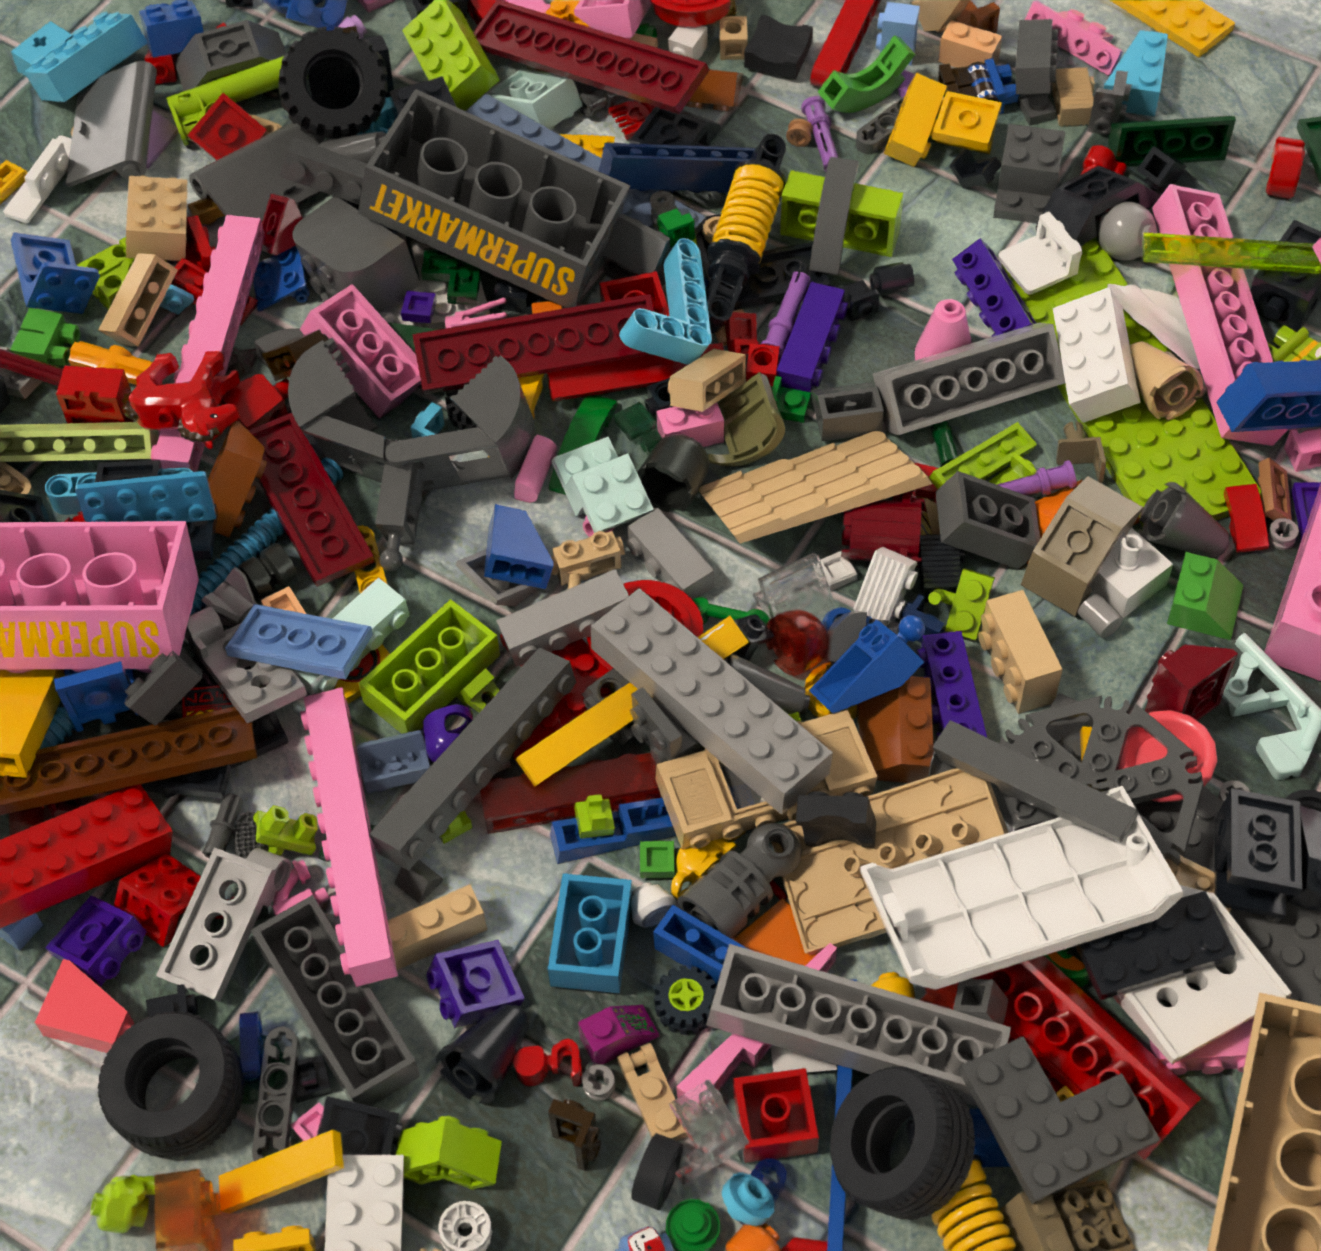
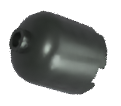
(674, 472)

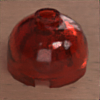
(798, 641)

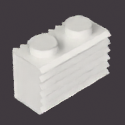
(886, 585)

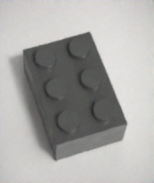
(987, 519)

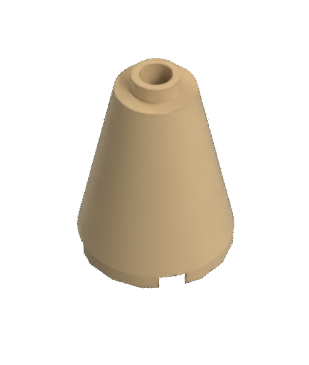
(1164, 381)

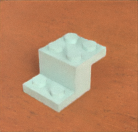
(602, 485)

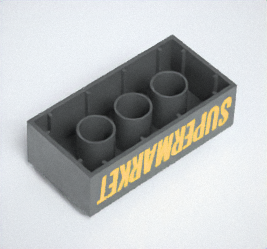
(492, 199)

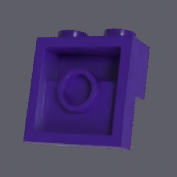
(97, 939)
(473, 982)

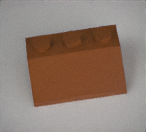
(719, 89)
(233, 476)
(899, 731)

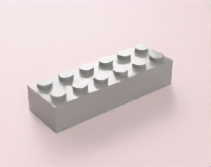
(969, 378)

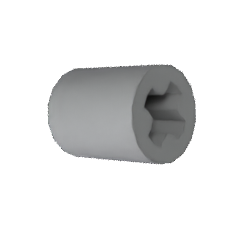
(1100, 615)

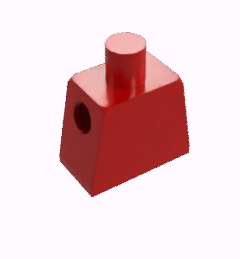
(258, 400)

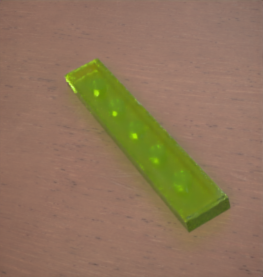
(1230, 252)

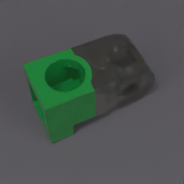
(669, 219)

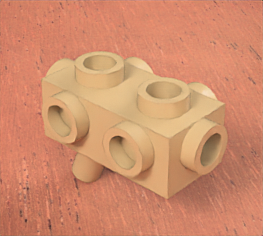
(587, 557)

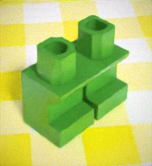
(44, 337)

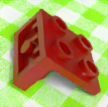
(157, 896)

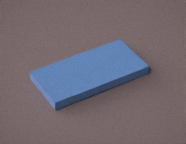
(299, 641)

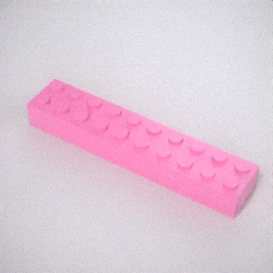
(1215, 303)

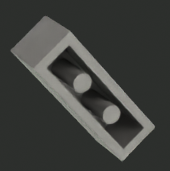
(669, 554)

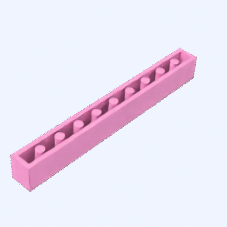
(215, 322)
(348, 842)

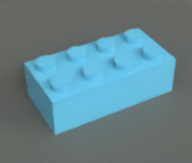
(85, 56)

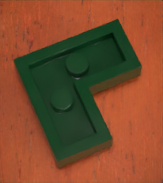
(462, 277)

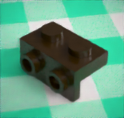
(575, 1126)

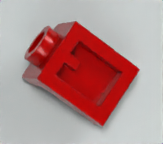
(165, 67)

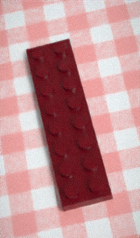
(528, 342)

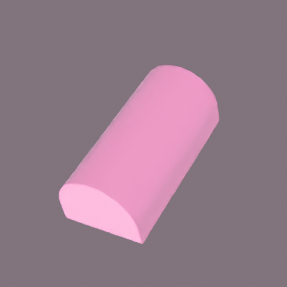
(534, 469)

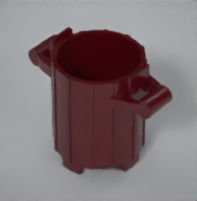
(886, 525)

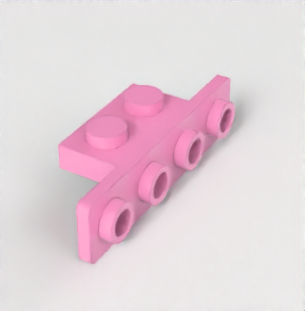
(1080, 37)

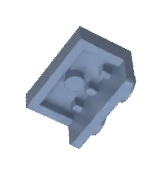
(393, 761)

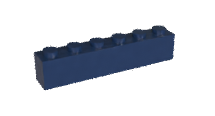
(673, 166)

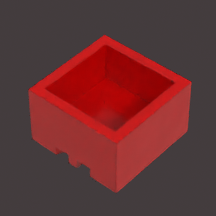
(93, 394)

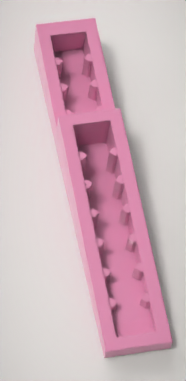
(737, 1048)

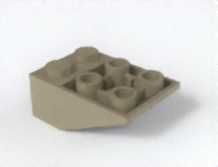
(1068, 1220)

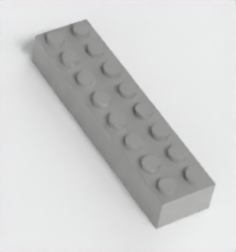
(711, 701)
(846, 1019)

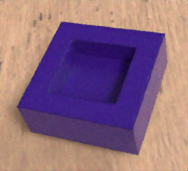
(418, 307)

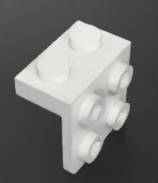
(1043, 258)

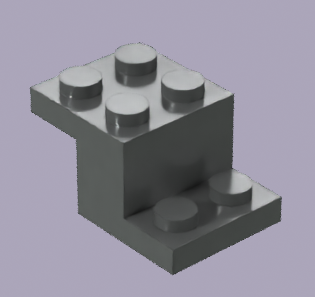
(1028, 172)
(659, 731)

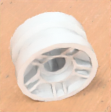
(464, 1215)

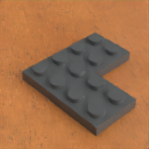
(1052, 1140)

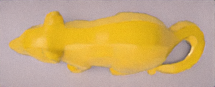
(695, 862)

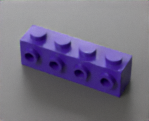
(991, 289)
(950, 682)

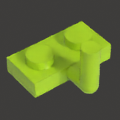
(967, 602)

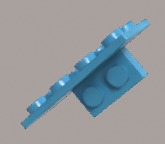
(148, 499)

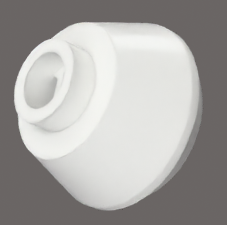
(650, 904)

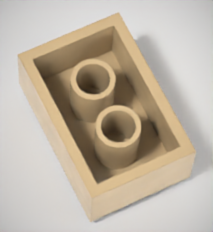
(156, 217)
(1020, 652)

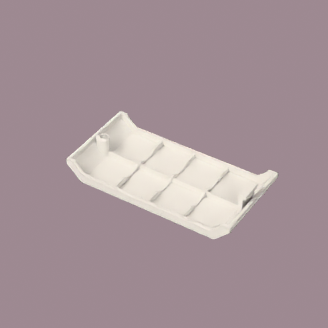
(1019, 897)

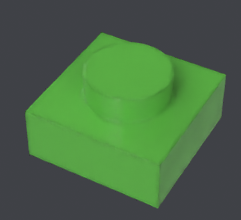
(657, 859)

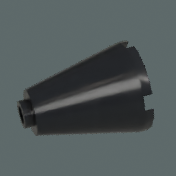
(484, 1053)

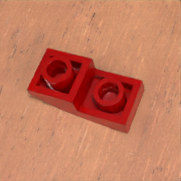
(1247, 518)

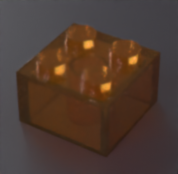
(186, 1212)

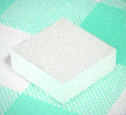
(838, 570)

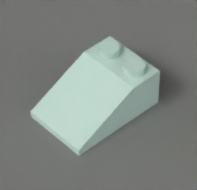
(539, 96)

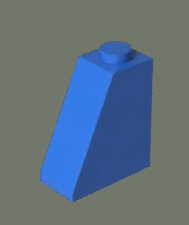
(516, 549)

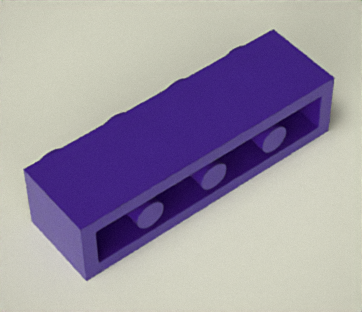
(811, 337)

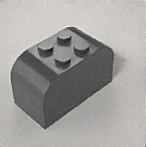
(349, 249)

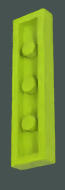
(988, 456)

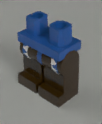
(980, 81)

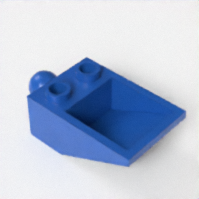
(871, 665)

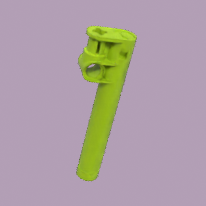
(192, 104)

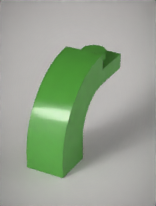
(873, 84)

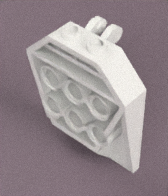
(1215, 1009)

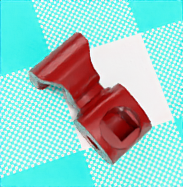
(533, 1064)

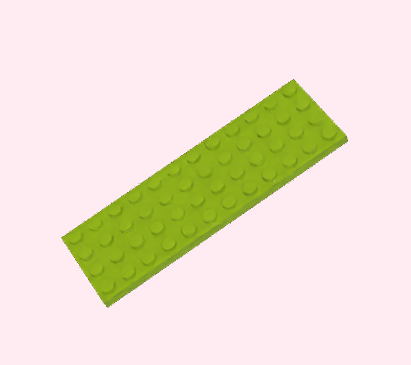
(1138, 447)

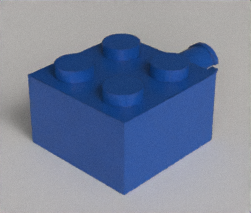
(170, 26)

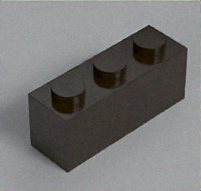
(284, 357)

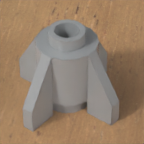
(231, 599)

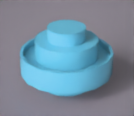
(748, 1199)

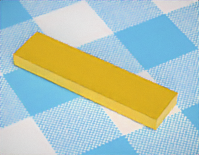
(281, 1171)

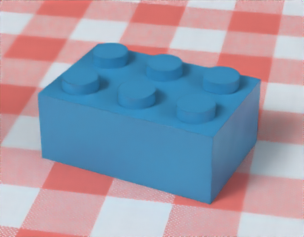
(590, 933)

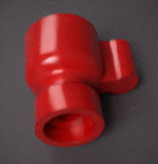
(1103, 157)

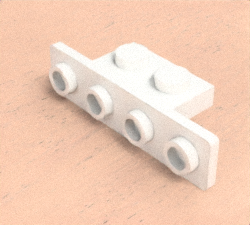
(40, 180)

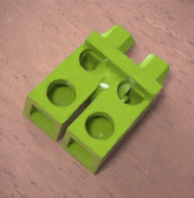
(112, 270)

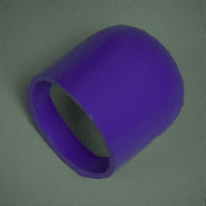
(436, 736)

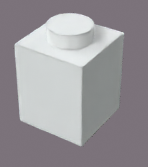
(689, 41)

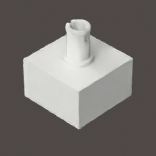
(1131, 573)

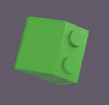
(1205, 597)

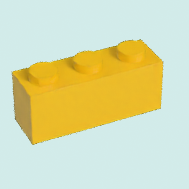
(916, 120)

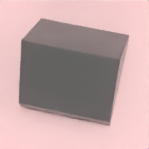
(418, 881)

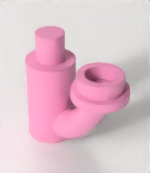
(299, 872)

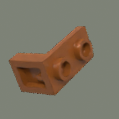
(982, 18)

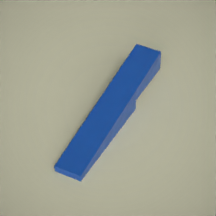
(632, 822)

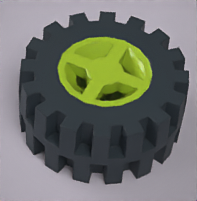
(684, 987)

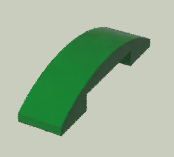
(584, 429)

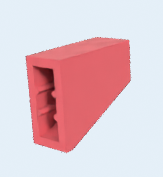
(81, 1011)

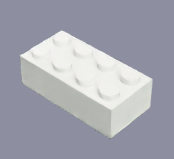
(1096, 355)

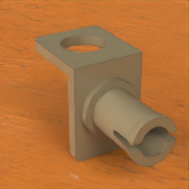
(1081, 449)

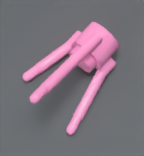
(464, 317)

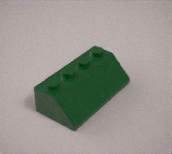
(1184, 138)

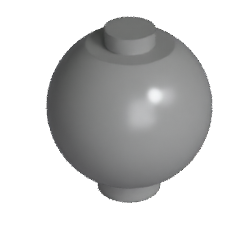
(1122, 230)

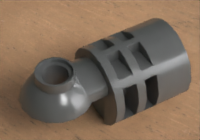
(741, 881)

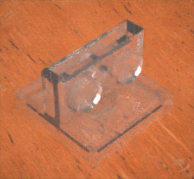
(796, 587)

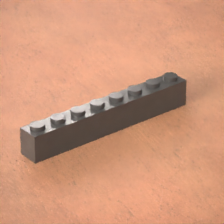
(473, 759)

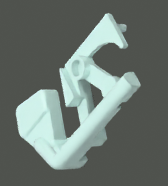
(1285, 752)

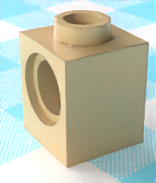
(733, 37)

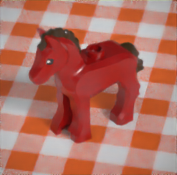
(184, 405)

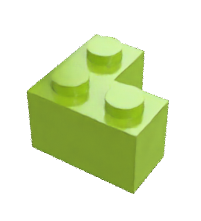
(449, 1152)

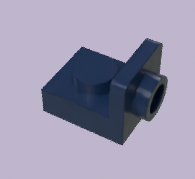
(932, 624)

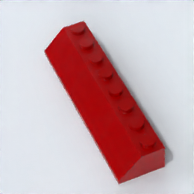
(1085, 1044)

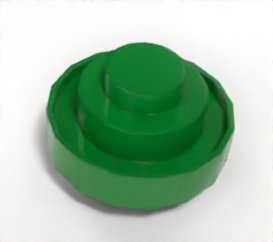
(693, 1226)

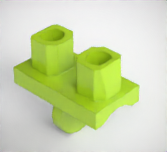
(284, 833)

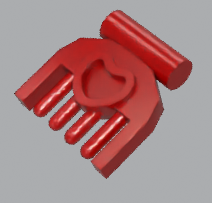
(635, 116)

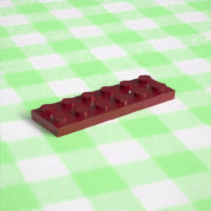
(309, 503)

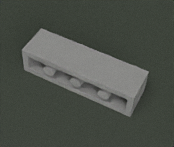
(561, 617)

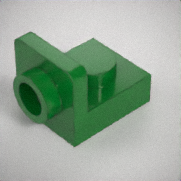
(790, 402)

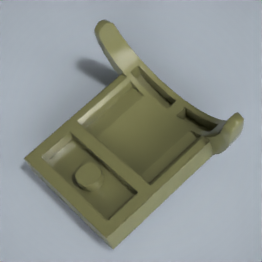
(750, 423)

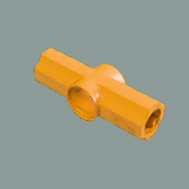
(116, 357)

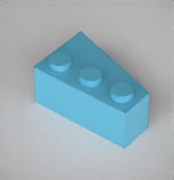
(1145, 69)

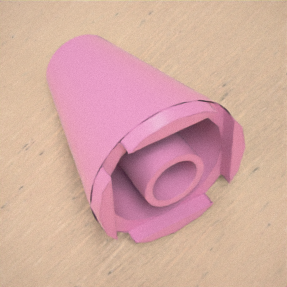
(944, 330)

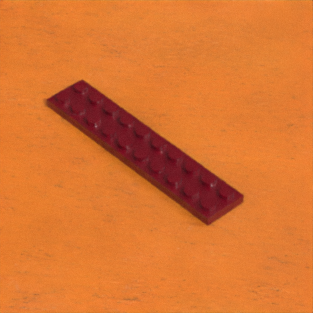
(591, 56)

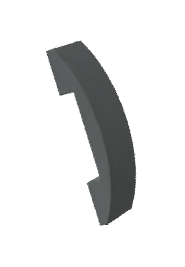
(833, 216)

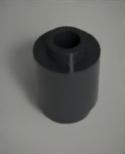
(892, 278)

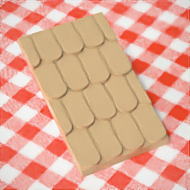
(812, 486)
(911, 825)

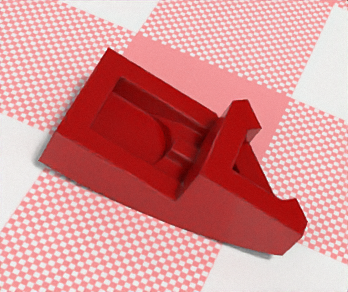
(741, 332)

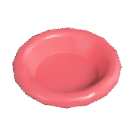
(1144, 748)

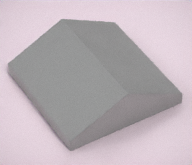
(498, 591)

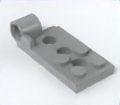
(240, 685)
(257, 883)

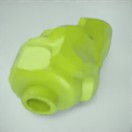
(123, 1203)

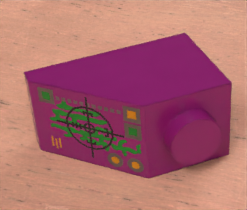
(616, 1032)

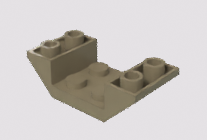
(1078, 544)

